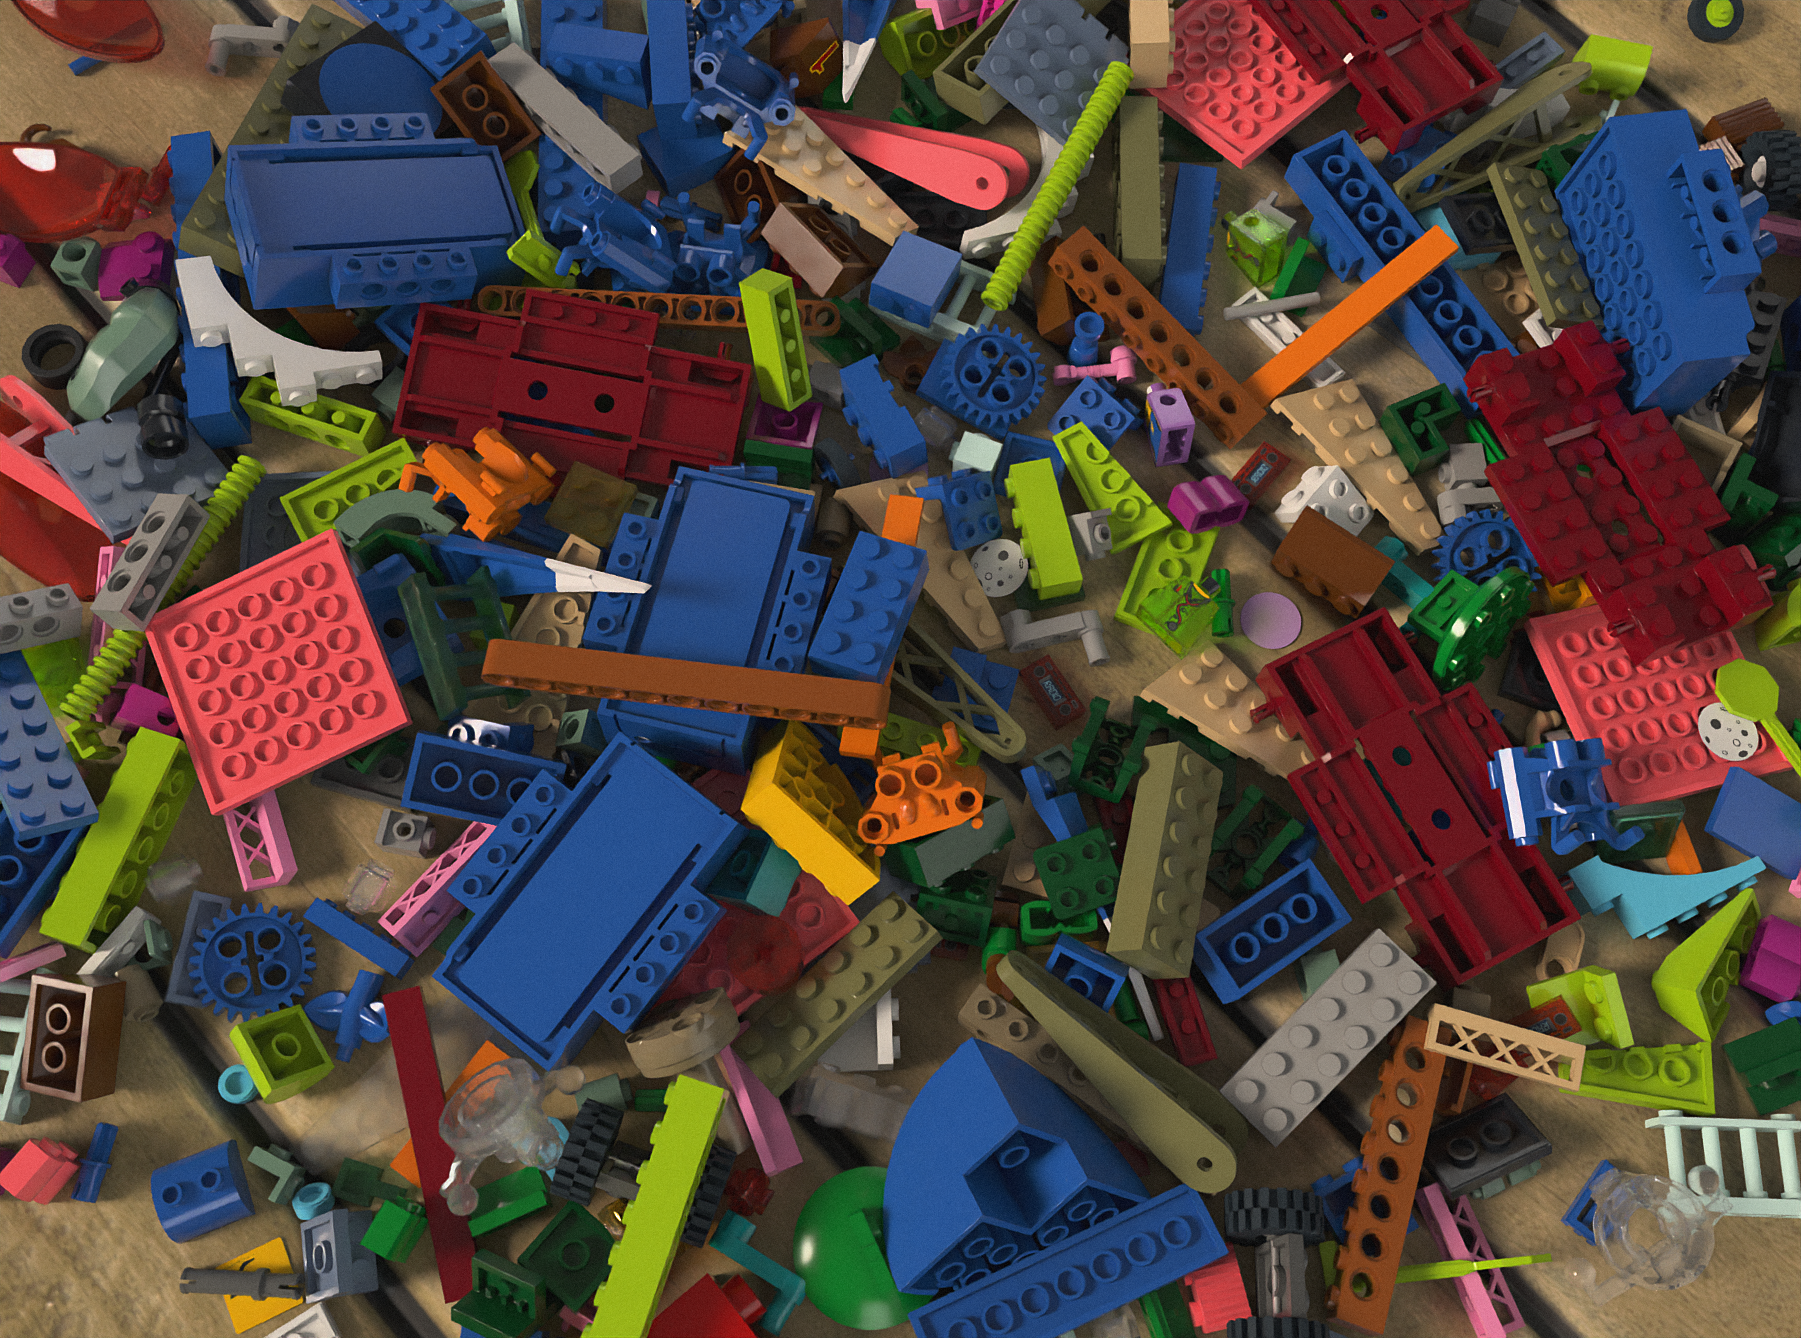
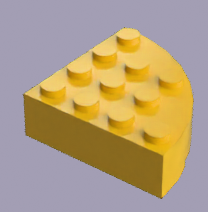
(810, 811)

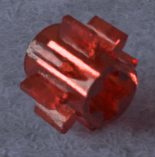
(748, 1192)

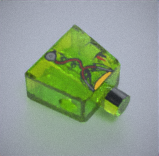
(1255, 245)
(1180, 612)

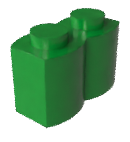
(1041, 927)
(396, 1229)

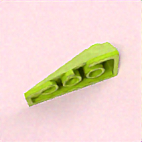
(915, 44)
(1700, 970)

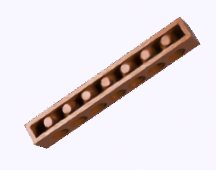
(1153, 320)
(1388, 1234)

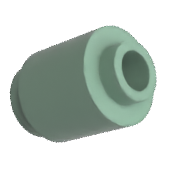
(607, 1090)

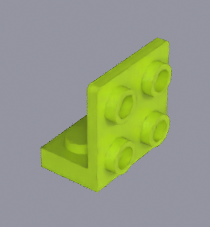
(1594, 1000)

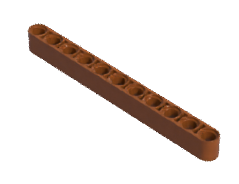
(677, 306)
(686, 684)

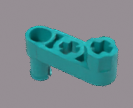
(1402, 580)
(732, 1240)

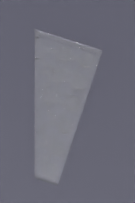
(375, 1105)

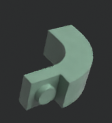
(397, 512)

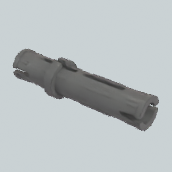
(242, 1283)

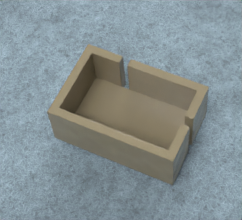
(1708, 448)

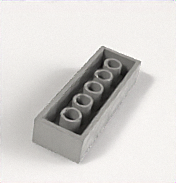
(1327, 1036)

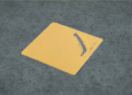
(243, 1309)

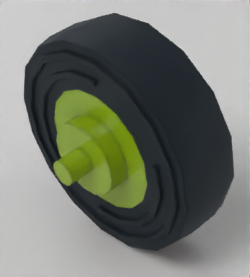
(1715, 19)

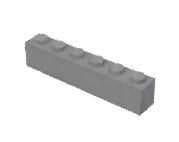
(568, 120)

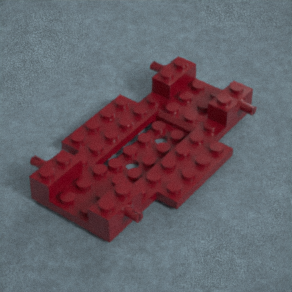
(1412, 74)
(466, 376)
(1546, 417)
(1370, 687)

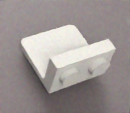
(1330, 494)
(869, 1041)

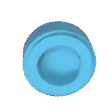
(237, 1085)
(313, 1200)

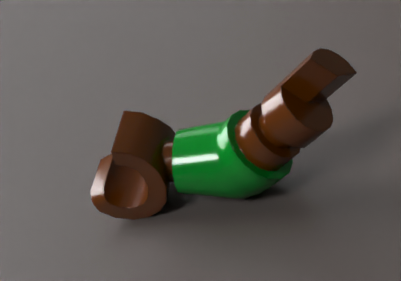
(1000, 939)

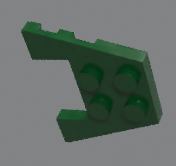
(1188, 734)

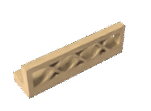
(1505, 1038)

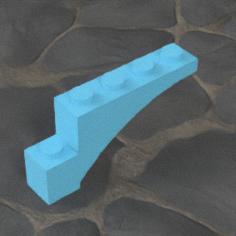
(1650, 900)

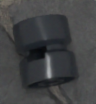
(162, 427)

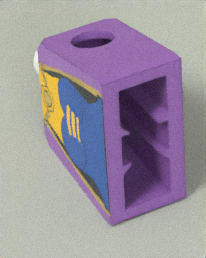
(1166, 412)

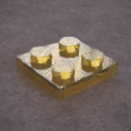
(591, 504)

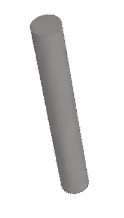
(1271, 306)

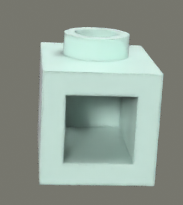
(976, 452)

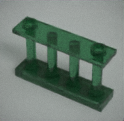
(432, 645)

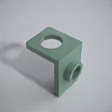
(159, 946)

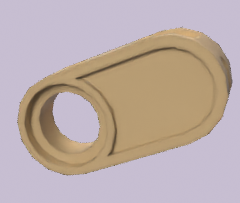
(1562, 947)

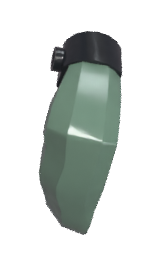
(126, 349)

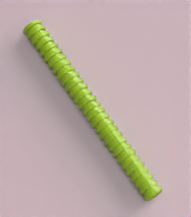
(1057, 186)
(126, 642)

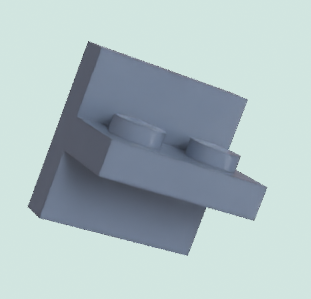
(334, 1257)

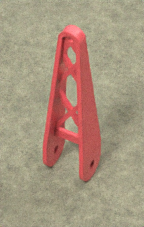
(944, 162)
(32, 470)

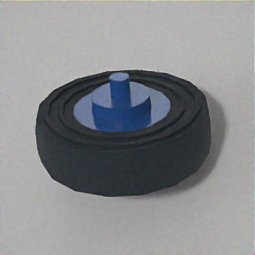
(836, 464)

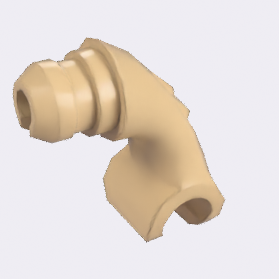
(1540, 724)

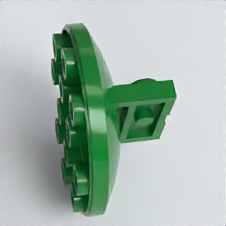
(1471, 622)
(844, 1253)

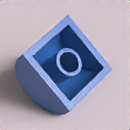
(1087, 970)
(201, 1192)

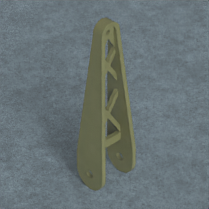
(1508, 114)
(942, 710)
(1147, 1087)

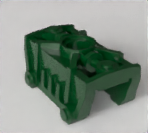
(1090, 747)
(1266, 849)

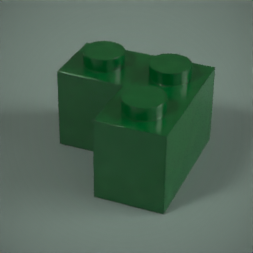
(1415, 427)

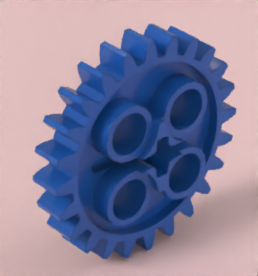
(1019, 393)
(1472, 538)
(219, 970)

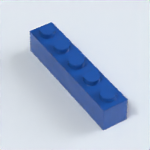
(359, 937)

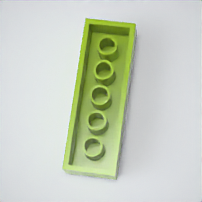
(127, 838)

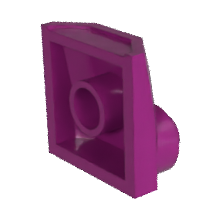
(138, 258)
(783, 427)

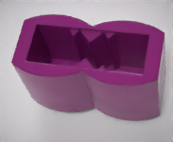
(1207, 503)
(1774, 960)

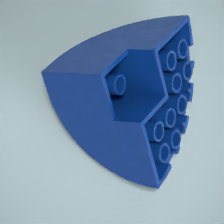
(994, 1172)

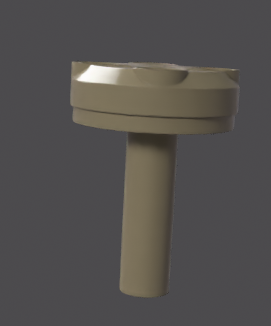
(684, 1039)

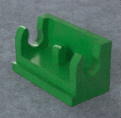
(1166, 1313)

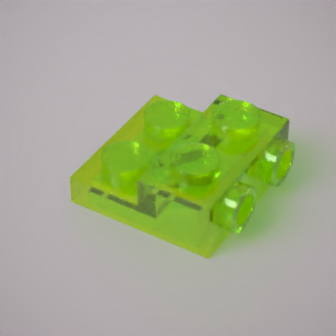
(56, 668)

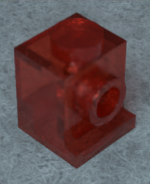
(1487, 1085)

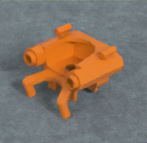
(488, 488)
(922, 794)

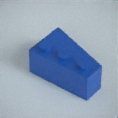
(603, 61)
(880, 420)

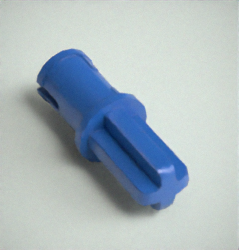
(671, 207)
(761, 474)
(95, 1165)

